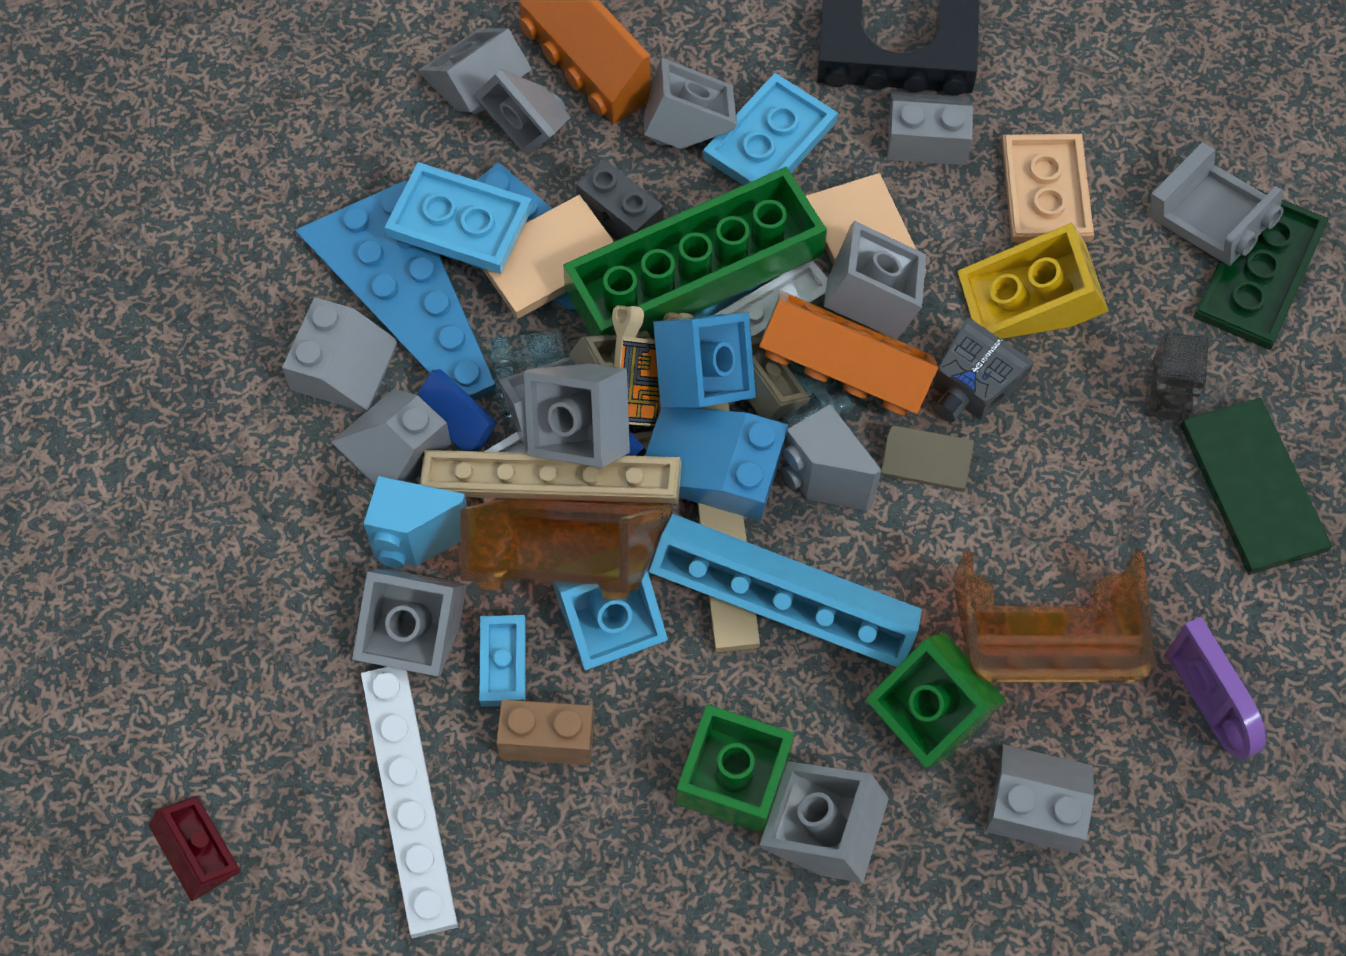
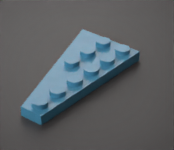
(401, 288)

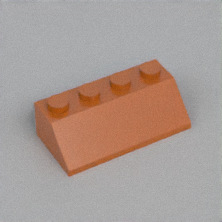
(592, 51)
(849, 353)

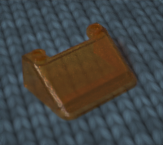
(561, 542)
(1058, 642)

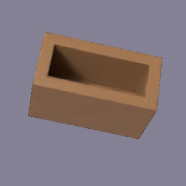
(545, 732)

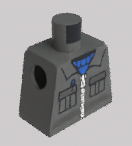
(978, 373)

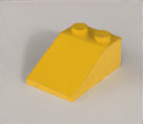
(1035, 286)

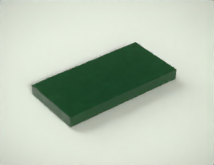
(1259, 288)
(1255, 486)

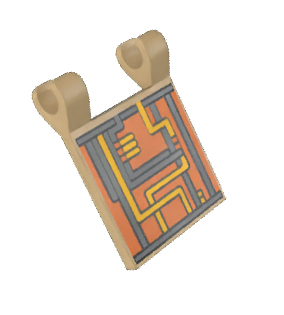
(641, 363)

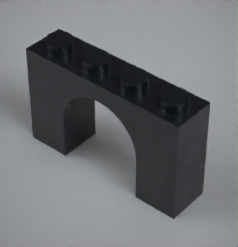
(942, 65)

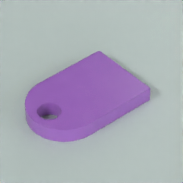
(1217, 690)

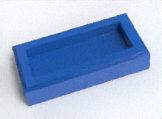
(466, 420)

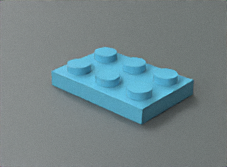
(771, 132)
(458, 217)

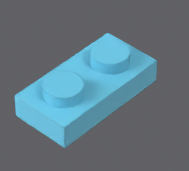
(502, 659)

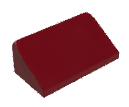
(193, 846)

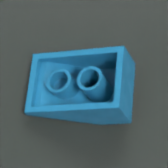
(724, 456)

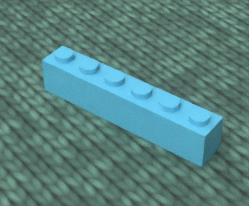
(786, 591)

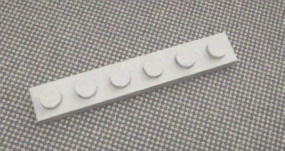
(409, 802)

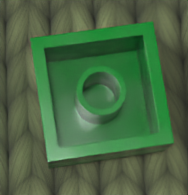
(935, 700)
(734, 768)

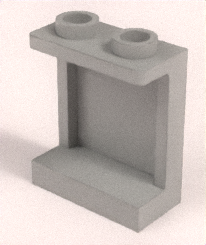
(1214, 207)

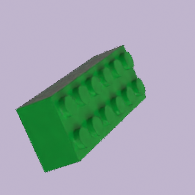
(699, 254)

